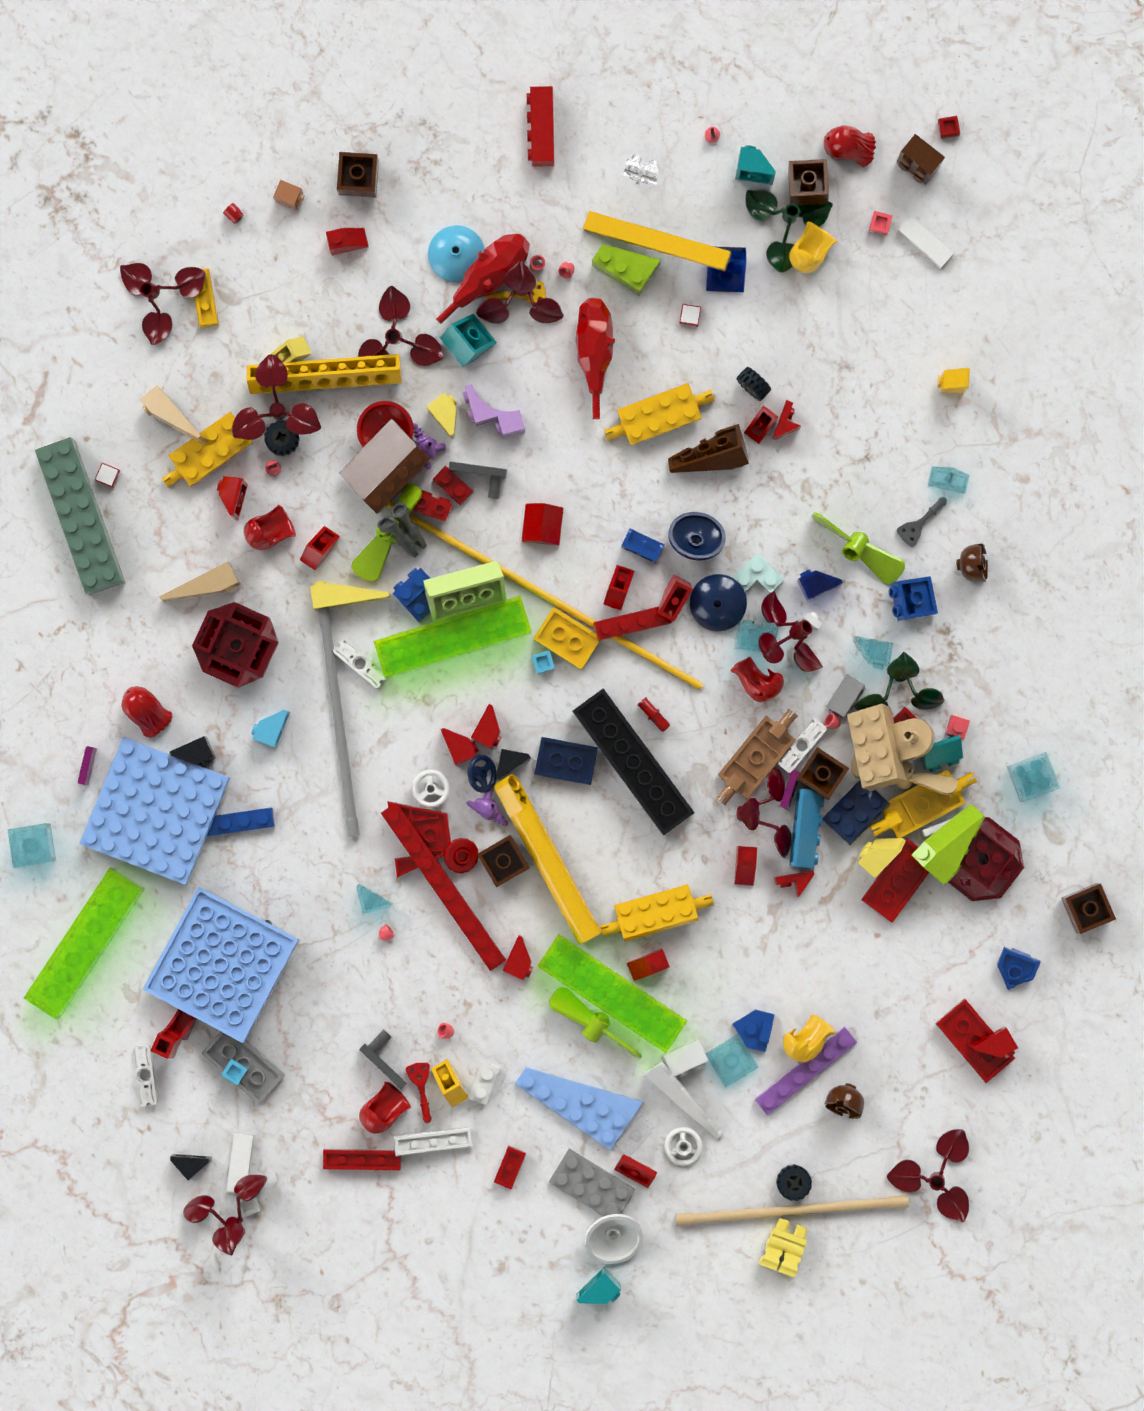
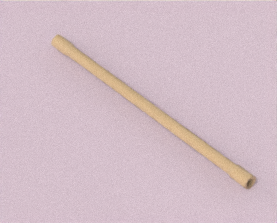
(890, 1202)

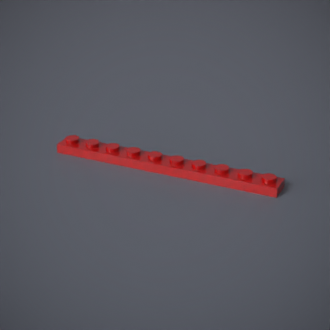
(443, 886)

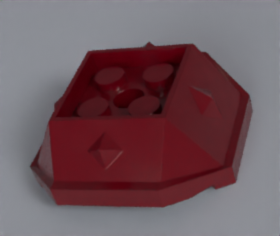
(216, 638)
(1001, 867)

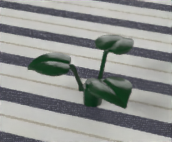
(763, 203)
(901, 669)

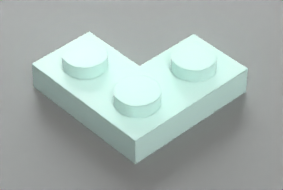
(758, 570)

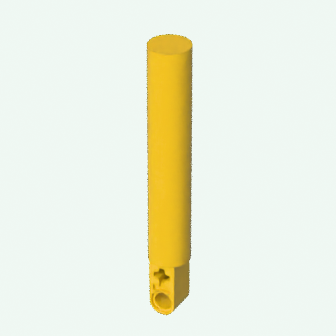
(547, 859)

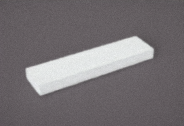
(433, 1141)

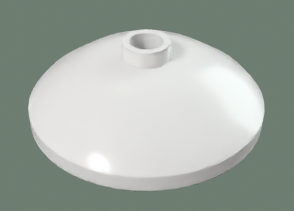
(616, 1245)

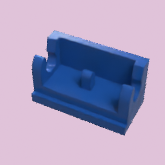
(642, 545)

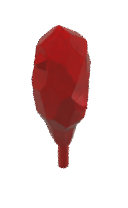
(488, 271)
(594, 347)

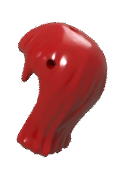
(850, 144)
(269, 529)
(756, 684)
(145, 711)
(383, 1109)

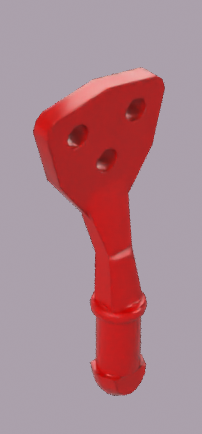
(420, 1083)

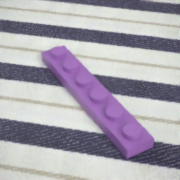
(804, 1072)

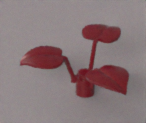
(137, 281)
(520, 281)
(396, 305)
(301, 420)
(769, 647)
(750, 813)
(952, 1203)
(230, 1235)

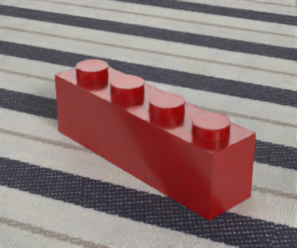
(542, 126)

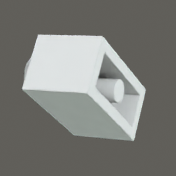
(685, 1058)

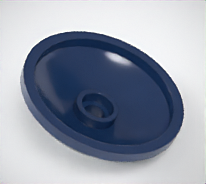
(698, 529)
(720, 588)

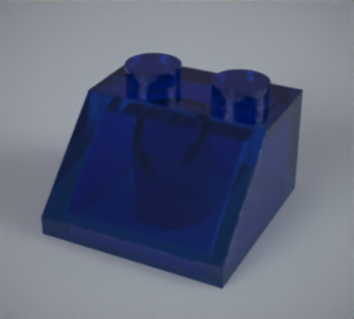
(733, 277)

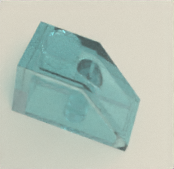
(874, 651)

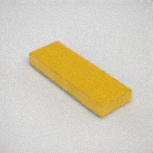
(206, 304)

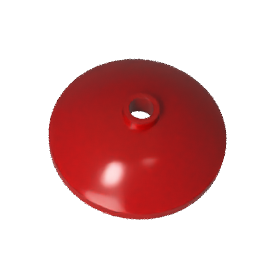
(378, 415)

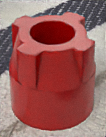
(233, 213)

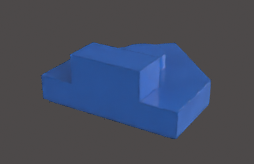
(1016, 967)
(755, 1029)

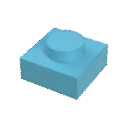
(543, 662)
(234, 1071)

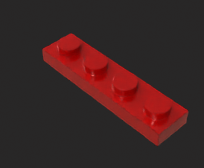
(629, 623)
(360, 1159)

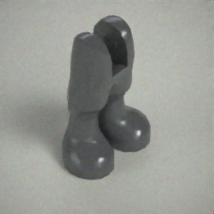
(409, 536)

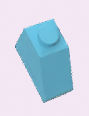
(270, 729)

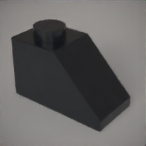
(196, 752)

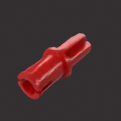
(654, 714)

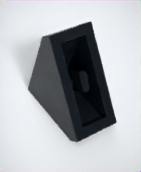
(509, 761)
(189, 1164)

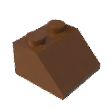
(822, 773)

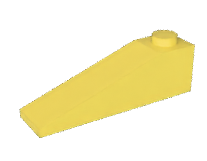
(335, 595)

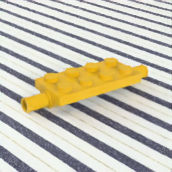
(659, 414)
(196, 461)
(919, 807)
(656, 913)

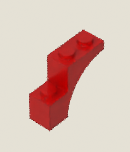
(169, 1039)

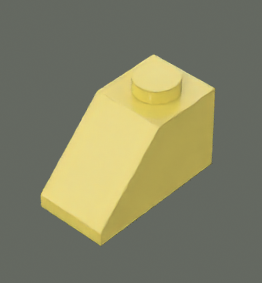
(293, 350)
(445, 413)

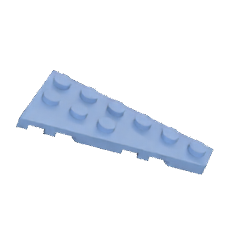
(589, 1108)

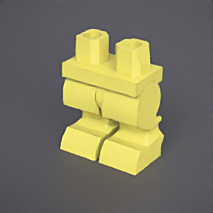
(785, 1243)

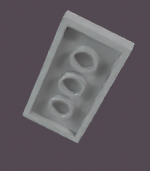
(261, 1073)
(591, 1184)

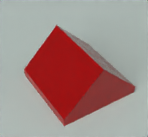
(542, 523)

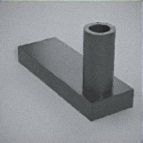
(495, 479)
(371, 1053)

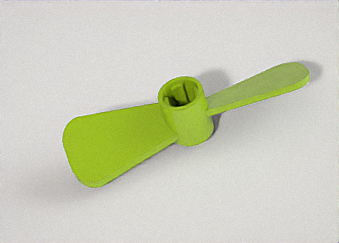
(372, 559)
(881, 563)
(595, 1024)

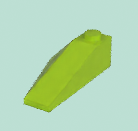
(948, 845)

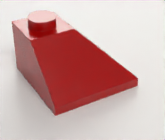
(232, 493)

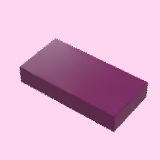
(87, 764)
(790, 790)

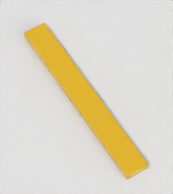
(657, 240)

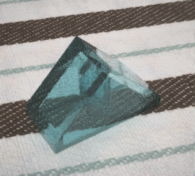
(948, 479)
(370, 900)

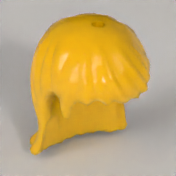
(811, 249)
(809, 1041)

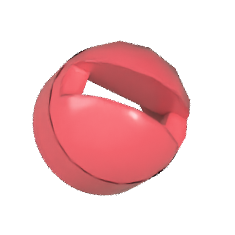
(708, 137)
(539, 266)
(562, 270)
(274, 471)
(832, 721)
(386, 933)
(445, 1031)

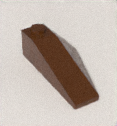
(721, 452)

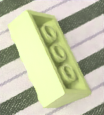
(464, 590)

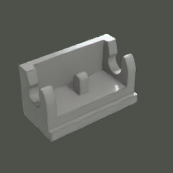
(846, 696)

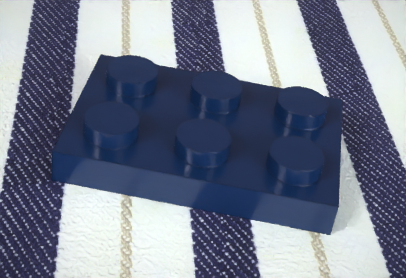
(566, 761)
(855, 812)

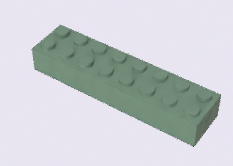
(80, 516)

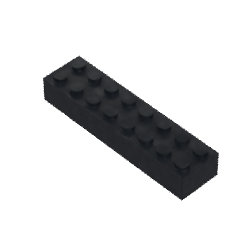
(633, 762)

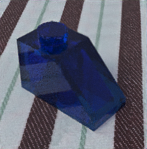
(817, 583)

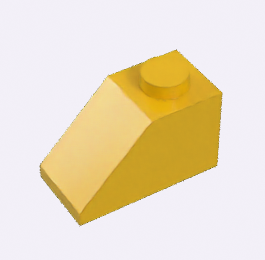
(954, 381)
(449, 1083)

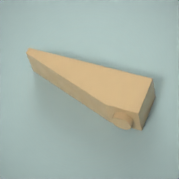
(164, 410)
(215, 581)

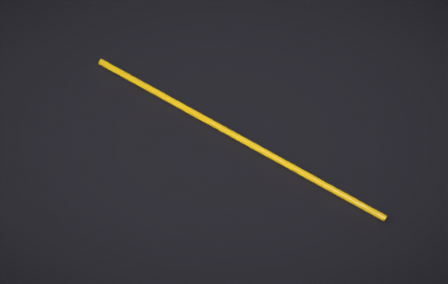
(551, 599)

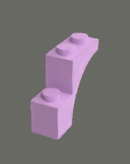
(509, 421)

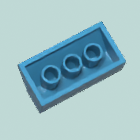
(806, 829)

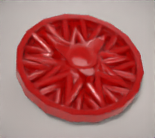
(461, 855)

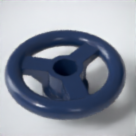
(479, 774)

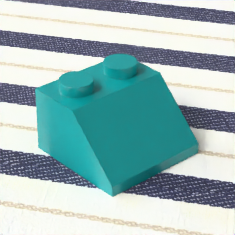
(754, 166)
(467, 339)
(943, 752)
(600, 1289)

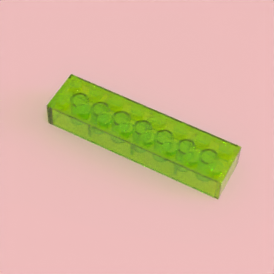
(452, 637)
(84, 943)
(612, 993)

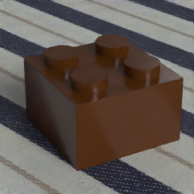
(920, 159)
(357, 174)
(808, 182)
(503, 861)
(1088, 908)

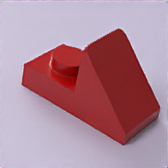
(784, 426)
(800, 879)

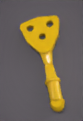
(538, 293)

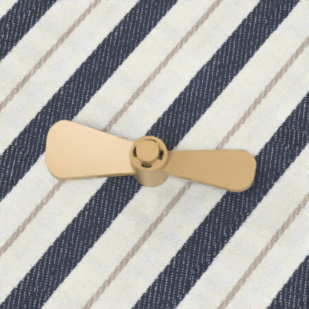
(938, 783)

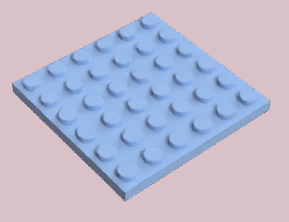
(154, 811)
(221, 965)

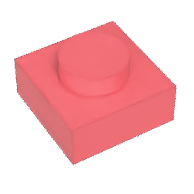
(880, 222)
(957, 726)

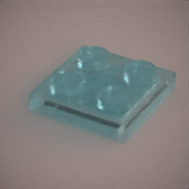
(731, 1060)

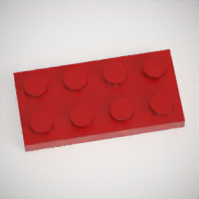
(896, 883)
(965, 1027)

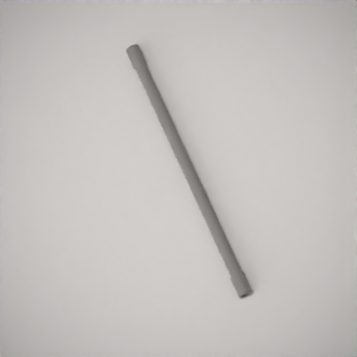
(325, 624)

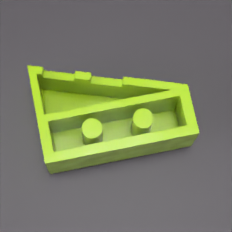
(626, 267)

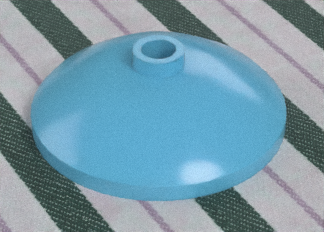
(452, 265)

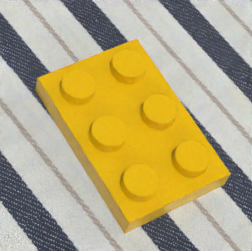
(567, 638)

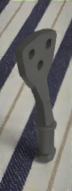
(917, 525)

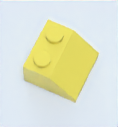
(879, 854)

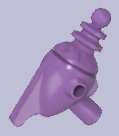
(427, 444)
(487, 808)

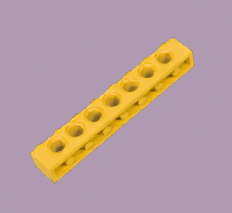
(333, 374)

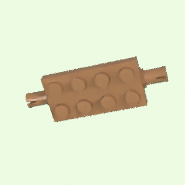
(756, 757)

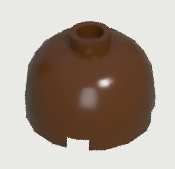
(973, 563)
(845, 1100)

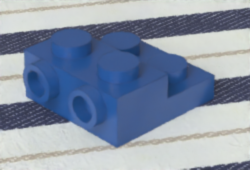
(412, 594)
(913, 598)

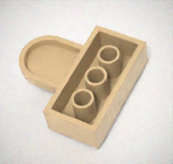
(884, 746)

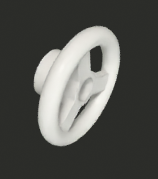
(419, 797)
(696, 1152)

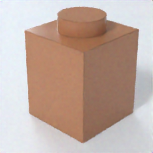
(289, 195)

